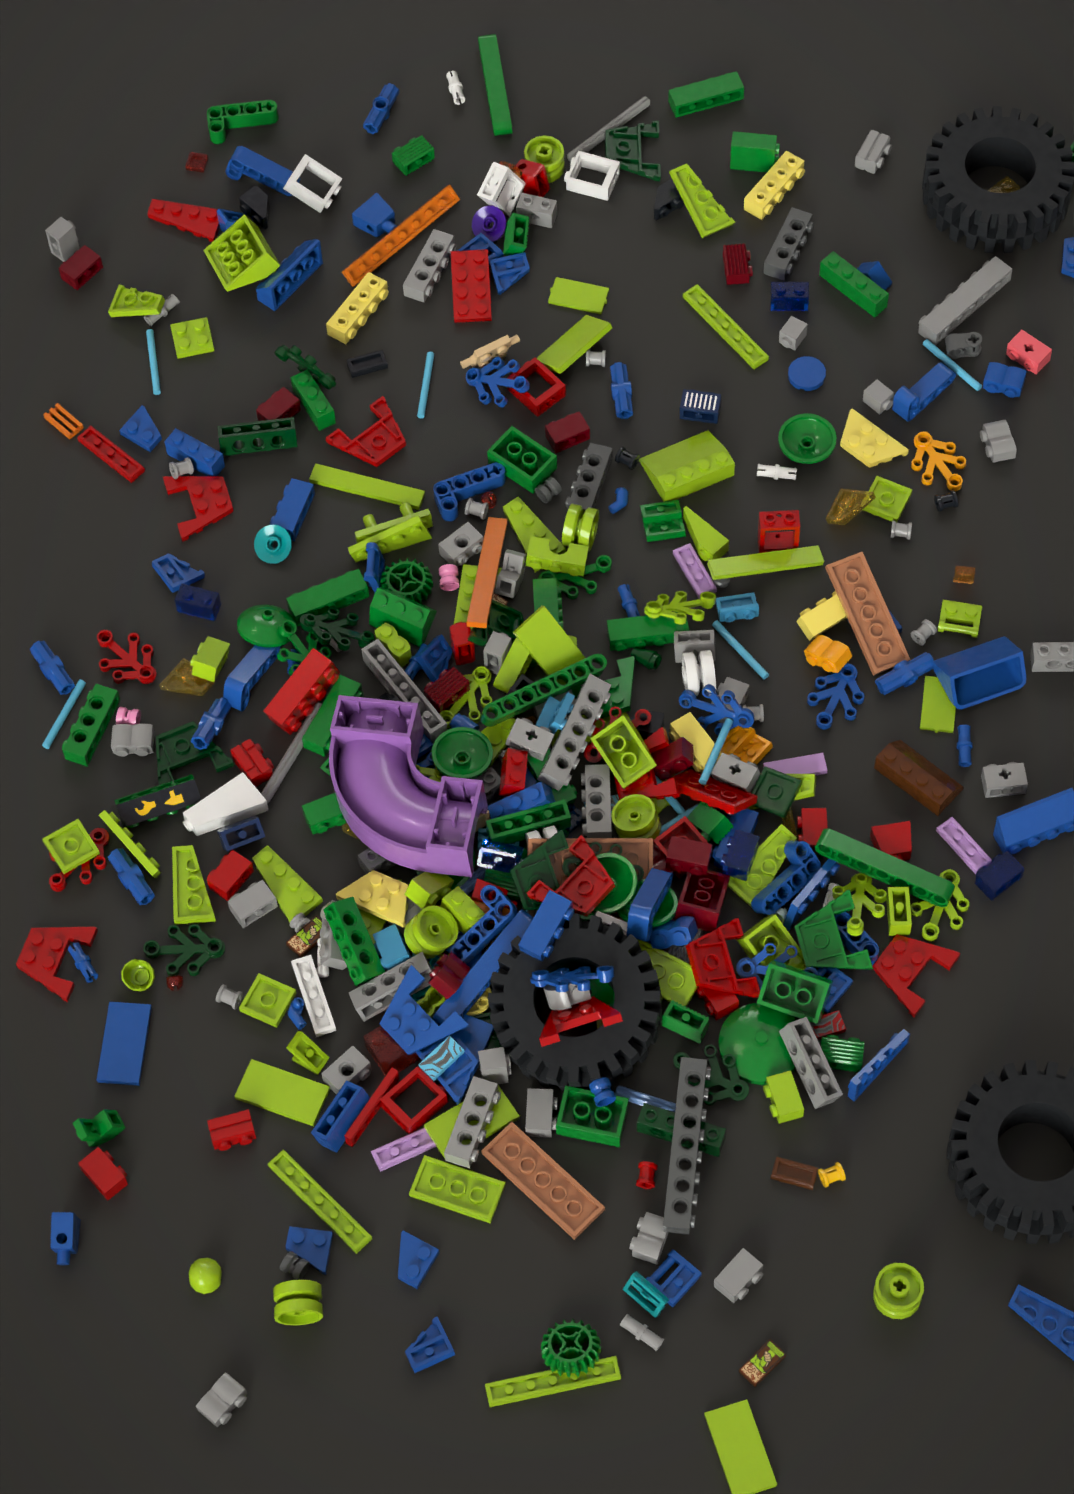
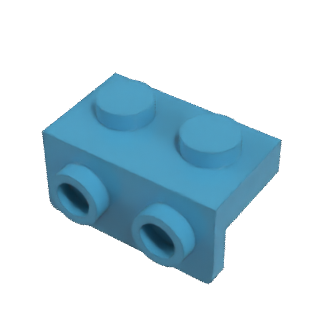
(737, 607)
(554, 712)

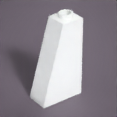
(225, 806)

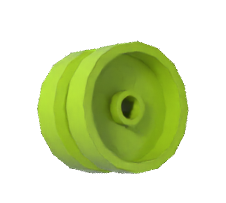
(549, 152)
(580, 526)
(636, 817)
(431, 931)
(298, 1302)
(895, 1303)

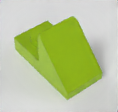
(307, 1053)

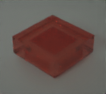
(196, 162)

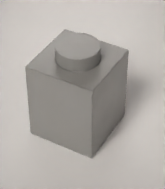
(793, 333)
(878, 397)

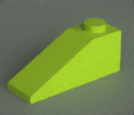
(707, 540)

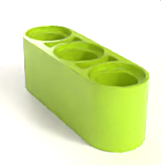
(513, 667)

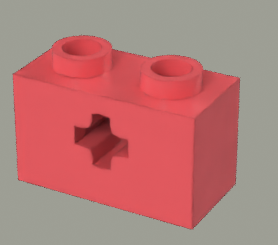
(1028, 352)

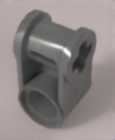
(962, 345)

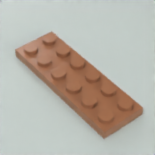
(867, 613)
(543, 1180)

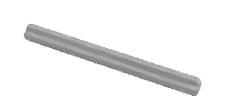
(617, 122)
(288, 758)

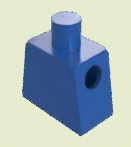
(374, 216)
(64, 1226)

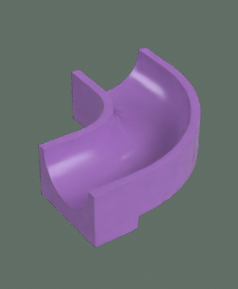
(389, 800)

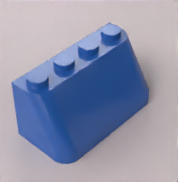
(981, 672)

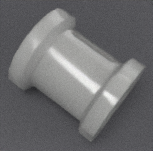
(595, 358)
(181, 468)
(476, 508)
(901, 529)
(923, 632)
(757, 711)
(229, 996)

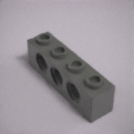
(788, 244)
(595, 455)

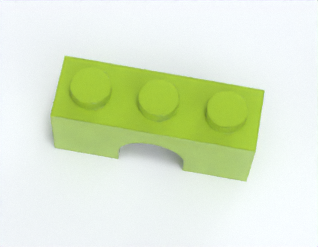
(541, 557)

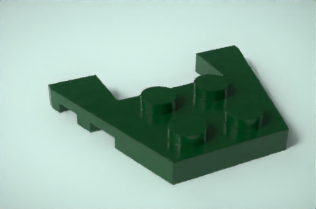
(624, 145)
(501, 620)
(176, 750)
(537, 867)

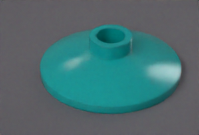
(264, 544)

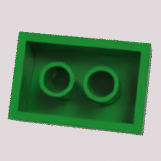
(523, 459)
(795, 991)
(585, 1121)

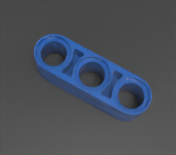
(864, 943)

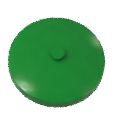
(755, 1042)

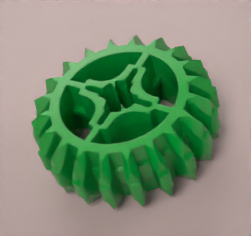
(403, 578)
(571, 1355)

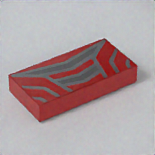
(829, 1025)

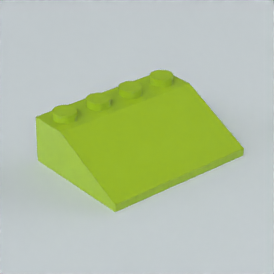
(241, 255)
(688, 466)

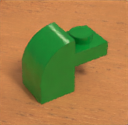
(99, 1129)

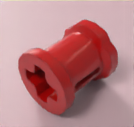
(646, 1175)

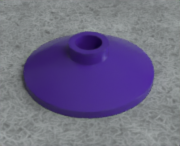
(483, 218)

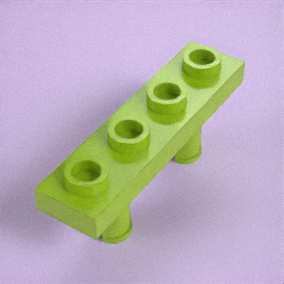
(407, 512)

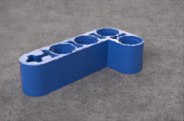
(258, 168)
(912, 401)
(491, 477)
(247, 674)
(768, 900)
(647, 903)
(480, 928)

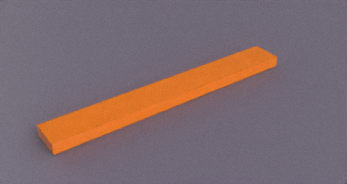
(401, 235)
(487, 572)

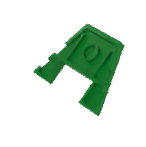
(620, 688)
(822, 941)

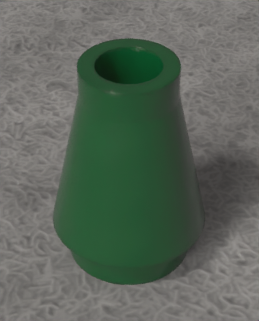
(647, 658)

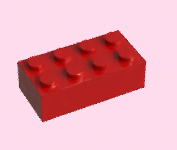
(302, 692)

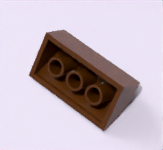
(917, 776)

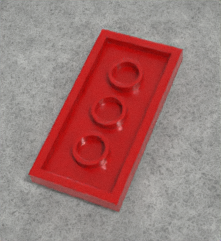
(471, 286)
(714, 792)

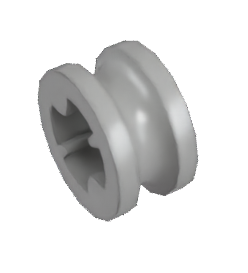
(299, 922)

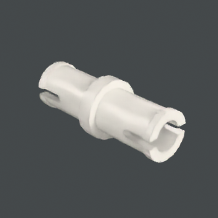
(455, 87)
(776, 472)

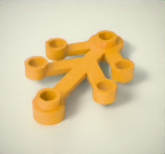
(937, 459)

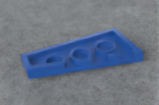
(810, 892)
(877, 1064)
(1046, 1317)

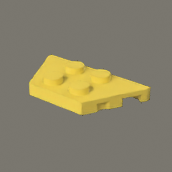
(869, 442)
(379, 896)

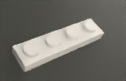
(313, 995)

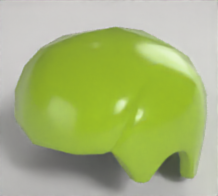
(138, 975)
(205, 1275)

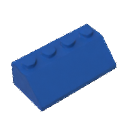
(290, 274)
(1035, 822)

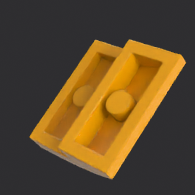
(746, 745)

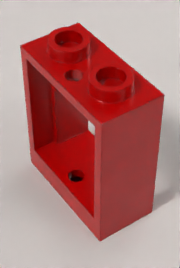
(549, 397)
(778, 540)
(399, 1116)

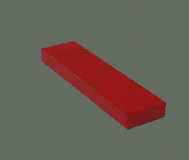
(111, 454)
(371, 1108)

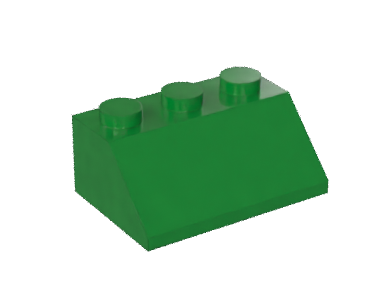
(405, 615)

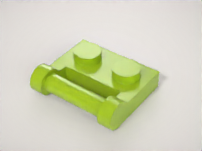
(960, 613)

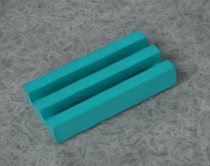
(648, 1291)

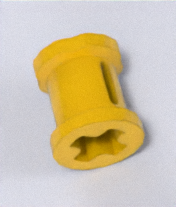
(831, 1174)

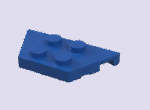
(459, 1074)

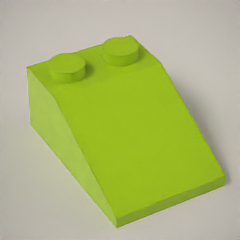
(624, 751)
(771, 931)

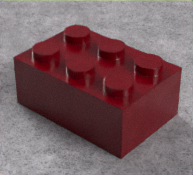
(703, 899)

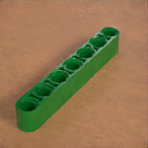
(495, 84)
(538, 697)
(884, 867)

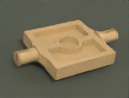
(485, 354)

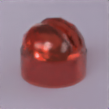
(484, 498)
(174, 980)

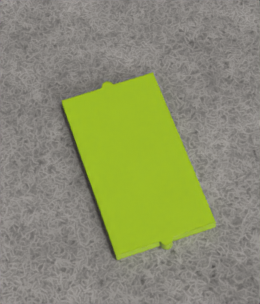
(578, 295)
(937, 709)

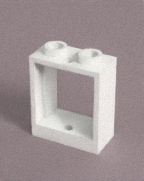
(596, 163)
(494, 183)
(305, 194)

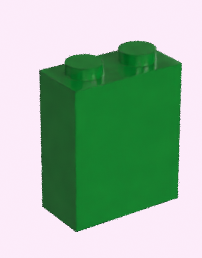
(753, 151)

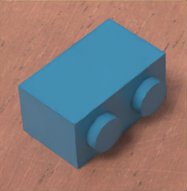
(391, 947)

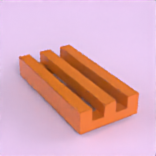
(54, 412)

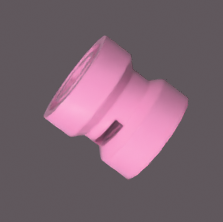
(449, 577)
(127, 716)

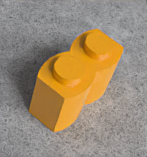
(827, 654)

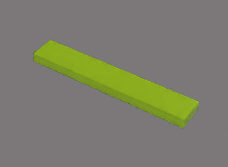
(725, 326)
(366, 486)
(765, 562)
(320, 1201)
(550, 1382)

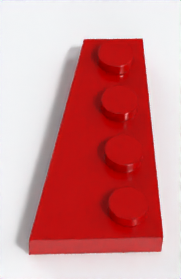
(193, 218)

